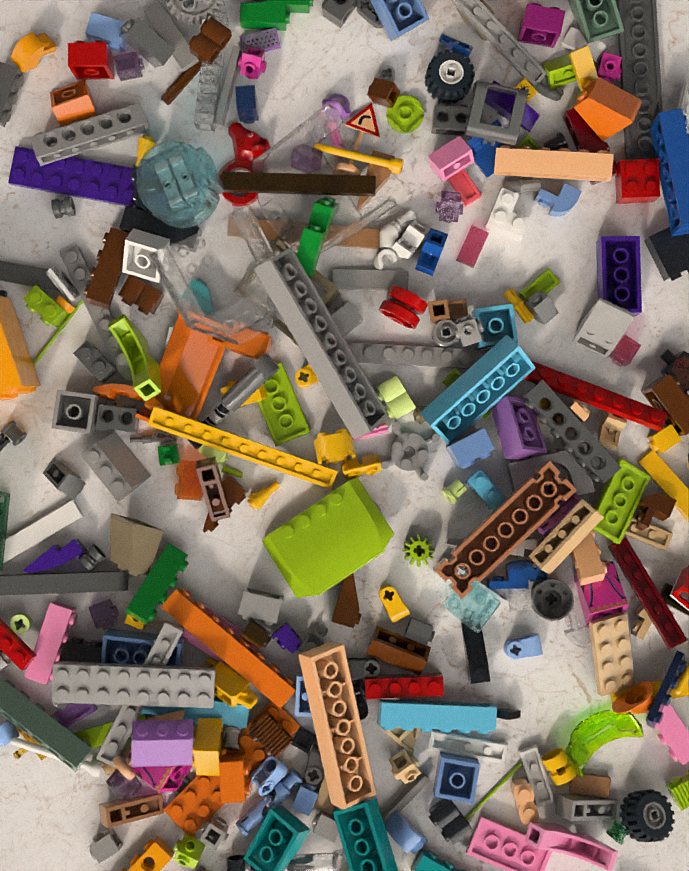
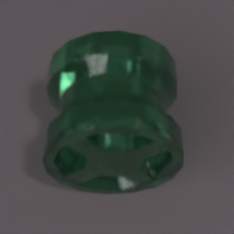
(617, 832)

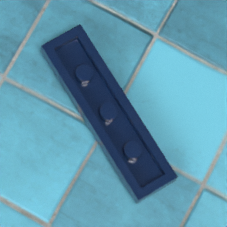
(663, 696)

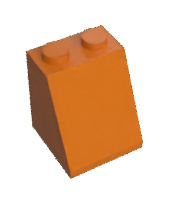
(606, 107)

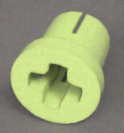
(453, 491)
(15, 625)

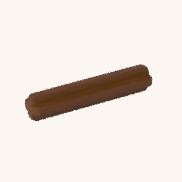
(182, 81)

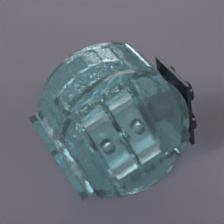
(177, 184)

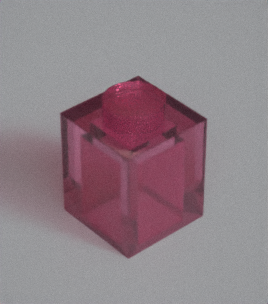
(624, 351)

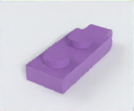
(559, 514)

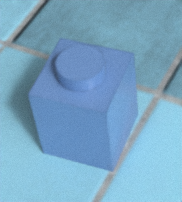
(305, 798)

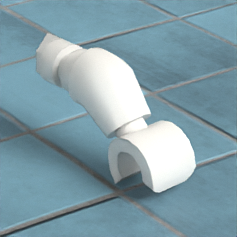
(388, 237)

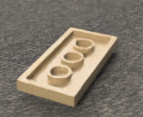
(612, 653)

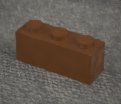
(398, 650)

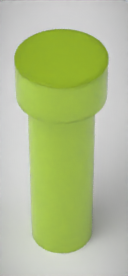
(231, 471)

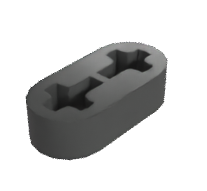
(368, 15)

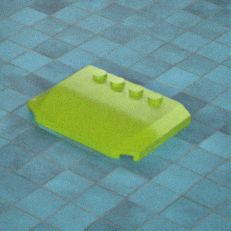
(329, 540)

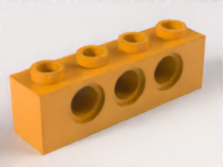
(157, 850)

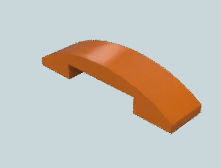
(111, 391)

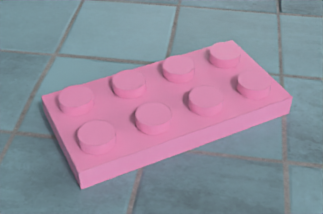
(505, 847)

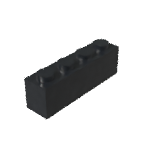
(141, 220)

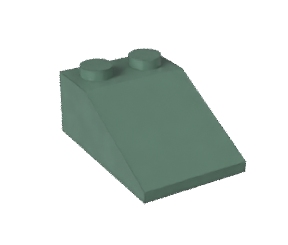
(597, 18)

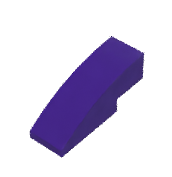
(504, 105)
(56, 556)

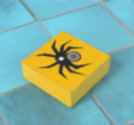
(526, 86)

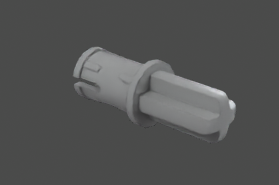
(522, 186)

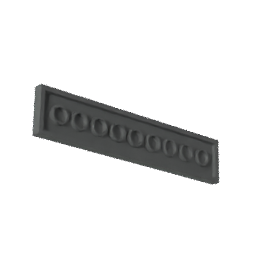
(640, 72)

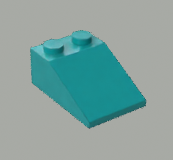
(276, 840)

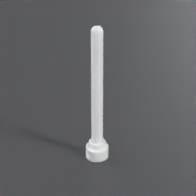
(93, 767)

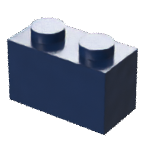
(247, 104)

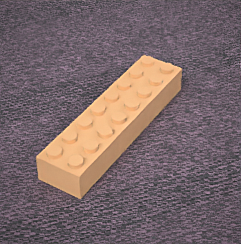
(337, 724)

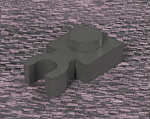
(313, 641)

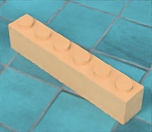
(553, 164)

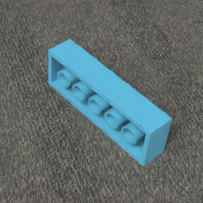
(478, 389)

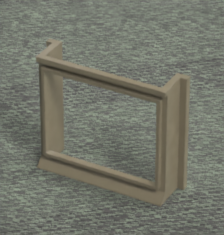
(318, 278)

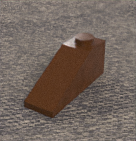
(212, 488)
(347, 605)

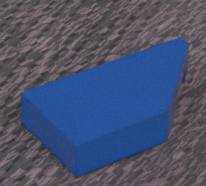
(453, 44)

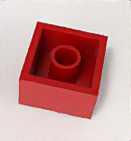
(90, 60)
(637, 181)

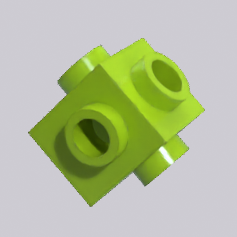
(188, 851)

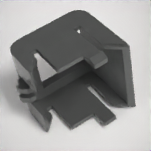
(490, 132)

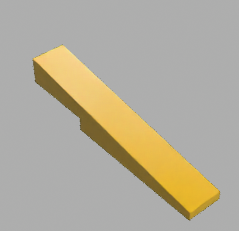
(666, 481)

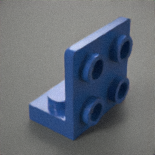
(485, 154)

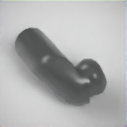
(548, 92)

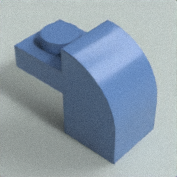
(561, 203)
(404, 833)

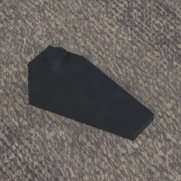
(475, 655)

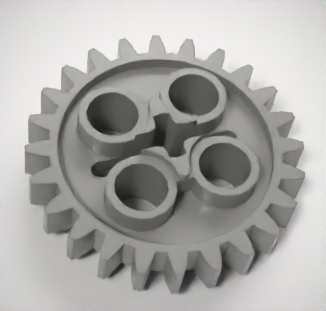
(200, 10)

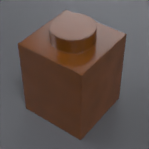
(383, 92)

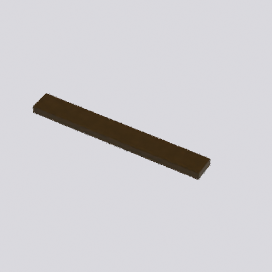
(299, 183)

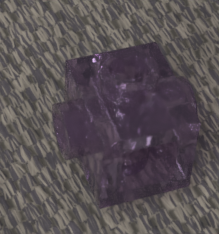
(449, 206)

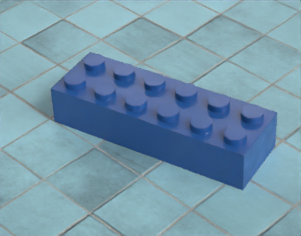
(672, 151)

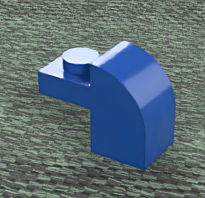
(431, 251)

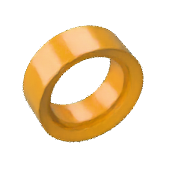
(64, 304)

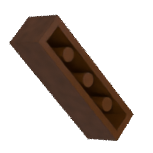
(108, 270)

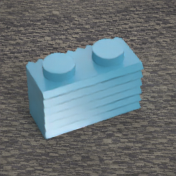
(485, 489)

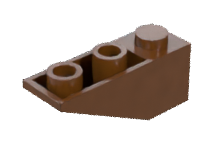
(234, 494)

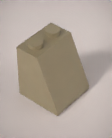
(133, 544)

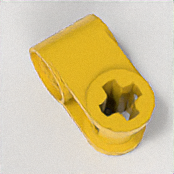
(306, 371)
(394, 606)

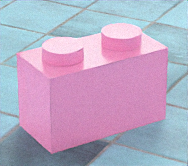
(451, 158)

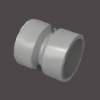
(444, 333)

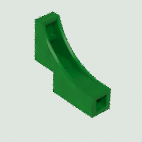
(271, 13)
(315, 233)

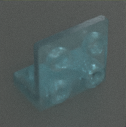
(474, 608)

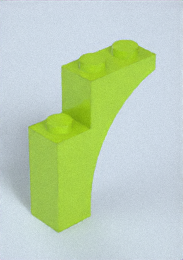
(143, 367)

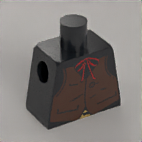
(677, 366)

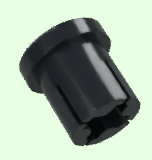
(557, 142)

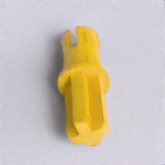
(518, 305)

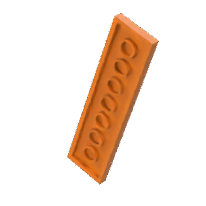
(203, 794)

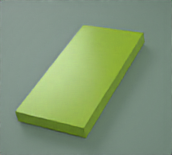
(282, 409)
(620, 500)

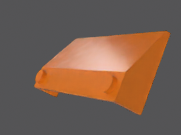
(187, 371)

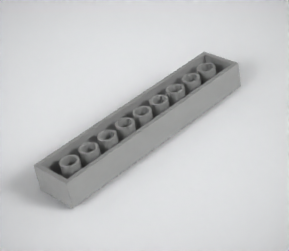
(321, 343)

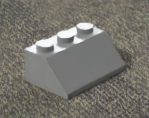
(115, 466)

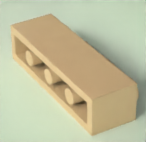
(565, 536)

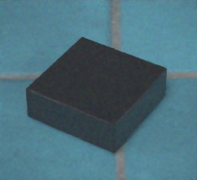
(304, 739)

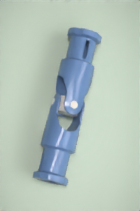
(260, 809)

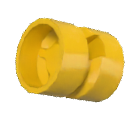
(558, 764)

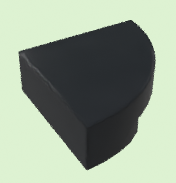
(508, 714)

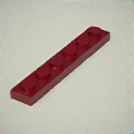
(648, 594)

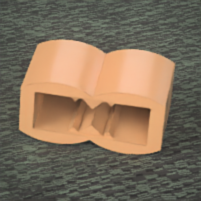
(524, 799)

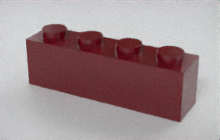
(585, 137)

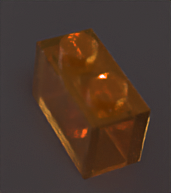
(188, 485)

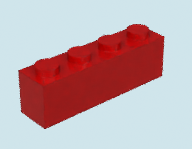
(404, 686)

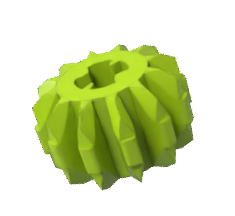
(423, 545)

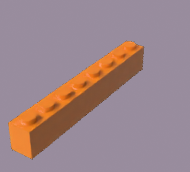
(229, 647)

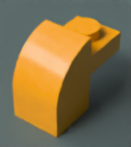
(30, 50)

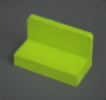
(559, 71)

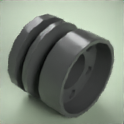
(559, 607)

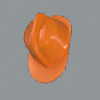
(636, 700)

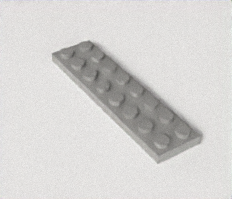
(133, 684)

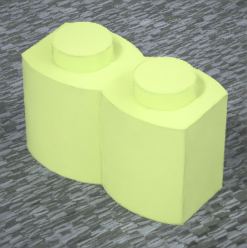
(395, 398)

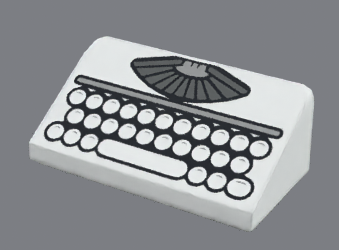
(62, 283)

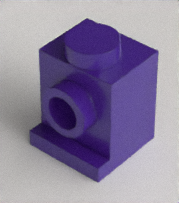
(287, 638)

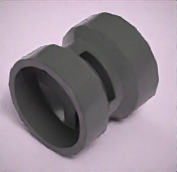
(63, 207)
(92, 557)

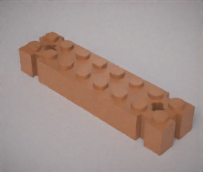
(505, 528)

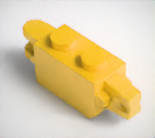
(230, 686)

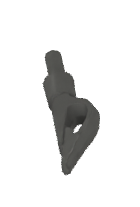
(149, 439)

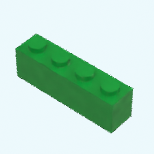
(157, 583)

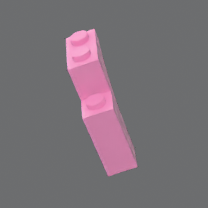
(582, 846)

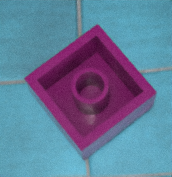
(541, 25)

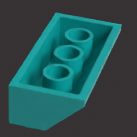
(365, 837)

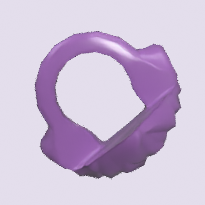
(345, 111)

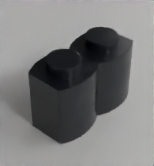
(450, 820)

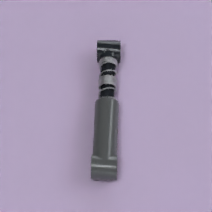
(260, 372)

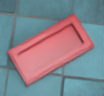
(463, 183)

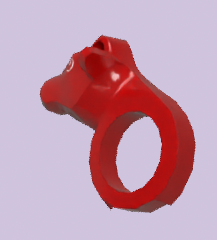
(247, 148)

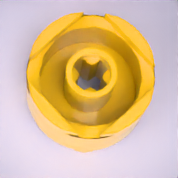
(334, 447)

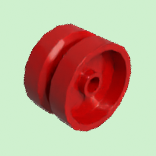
(403, 307)

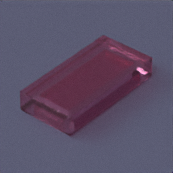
(472, 246)

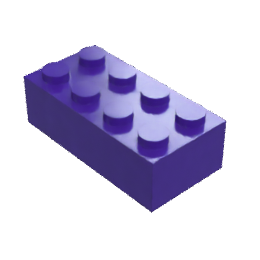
(619, 271)

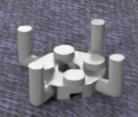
(421, 451)

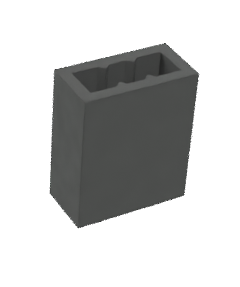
(146, 42)

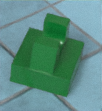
(168, 454)

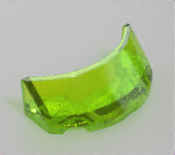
(598, 731)

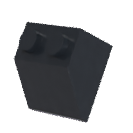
(81, 651)

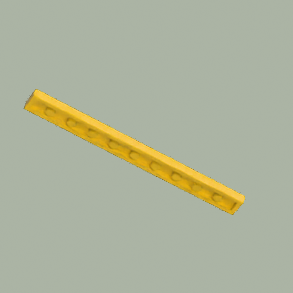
(242, 447)

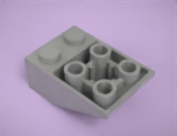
(603, 327)

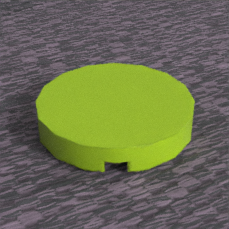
(406, 114)

